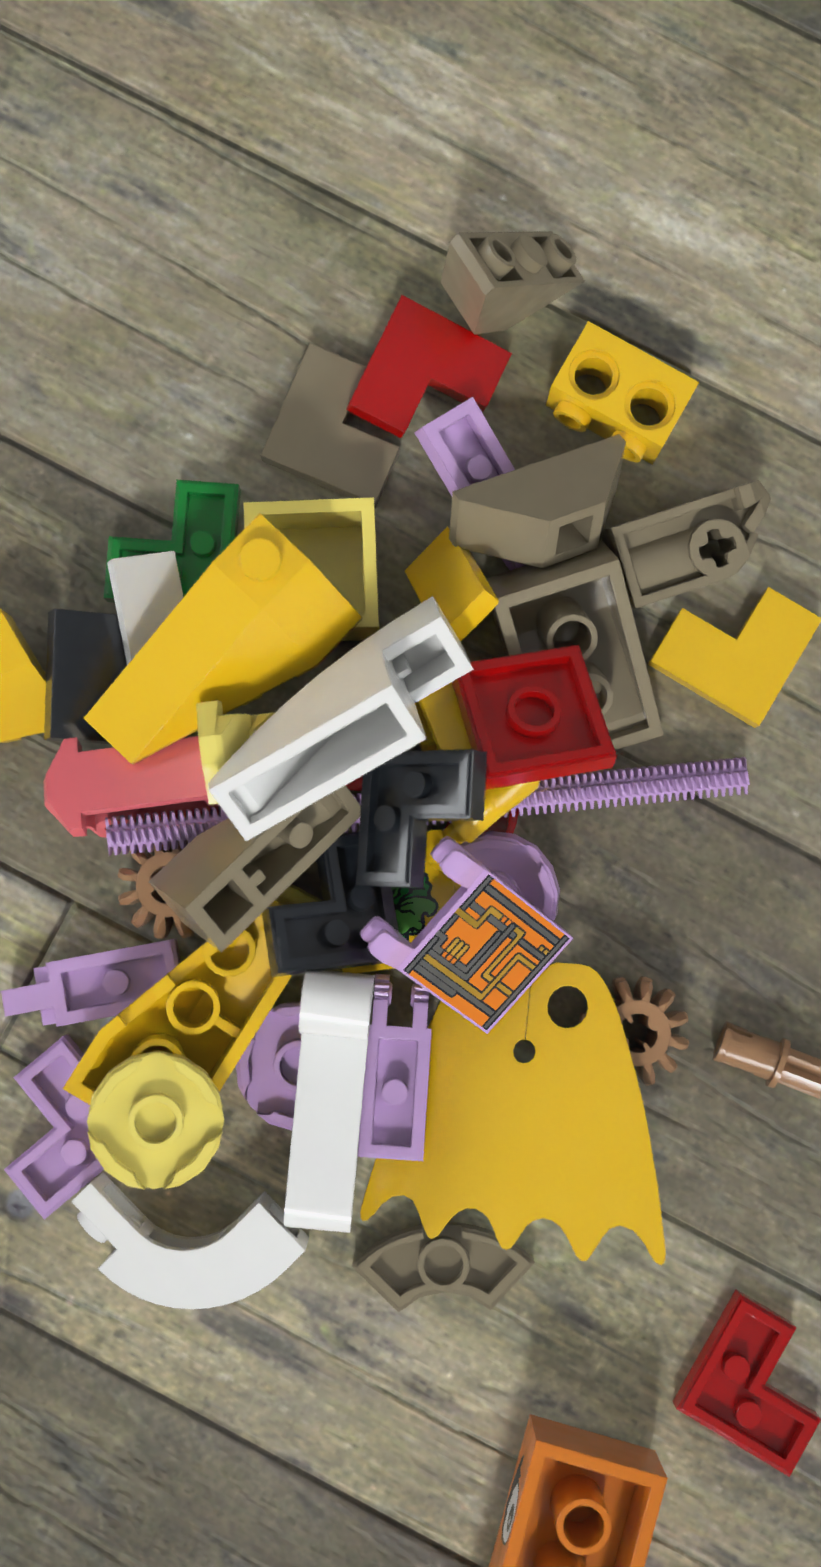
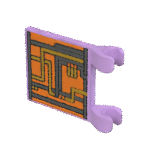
(479, 945)

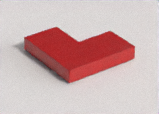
(423, 351)
(731, 1390)

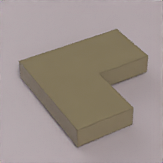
(313, 434)

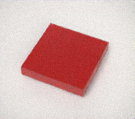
(534, 717)

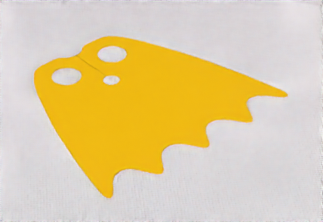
(535, 1136)

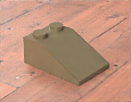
(585, 606)

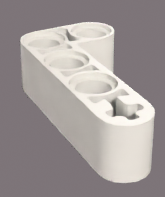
(328, 1099)

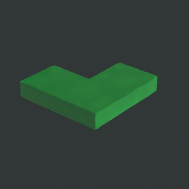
(201, 530)

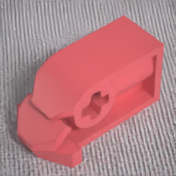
(102, 783)

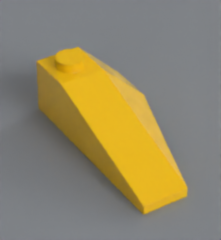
(232, 637)

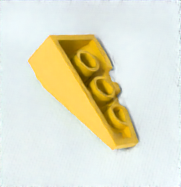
(197, 1010)

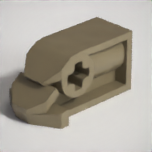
(662, 549)

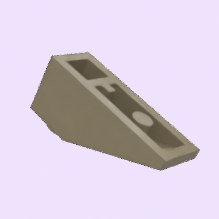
(227, 882)

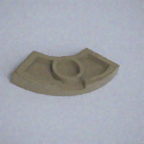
(457, 1261)

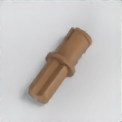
(769, 1059)

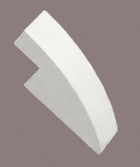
(341, 721)

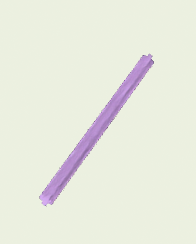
(561, 790)

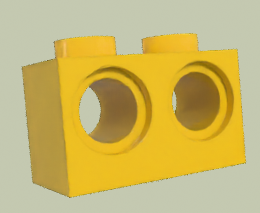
(629, 380)

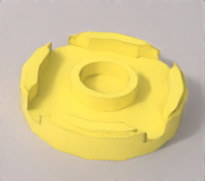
(155, 1120)

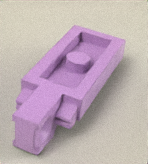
(92, 984)

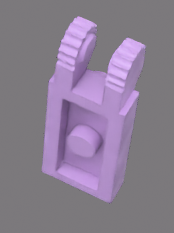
(395, 1079)

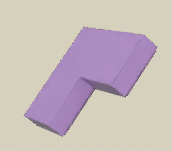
(63, 1157)

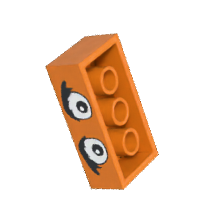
(579, 1500)

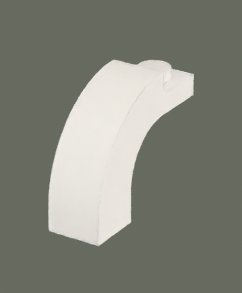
(183, 1269)

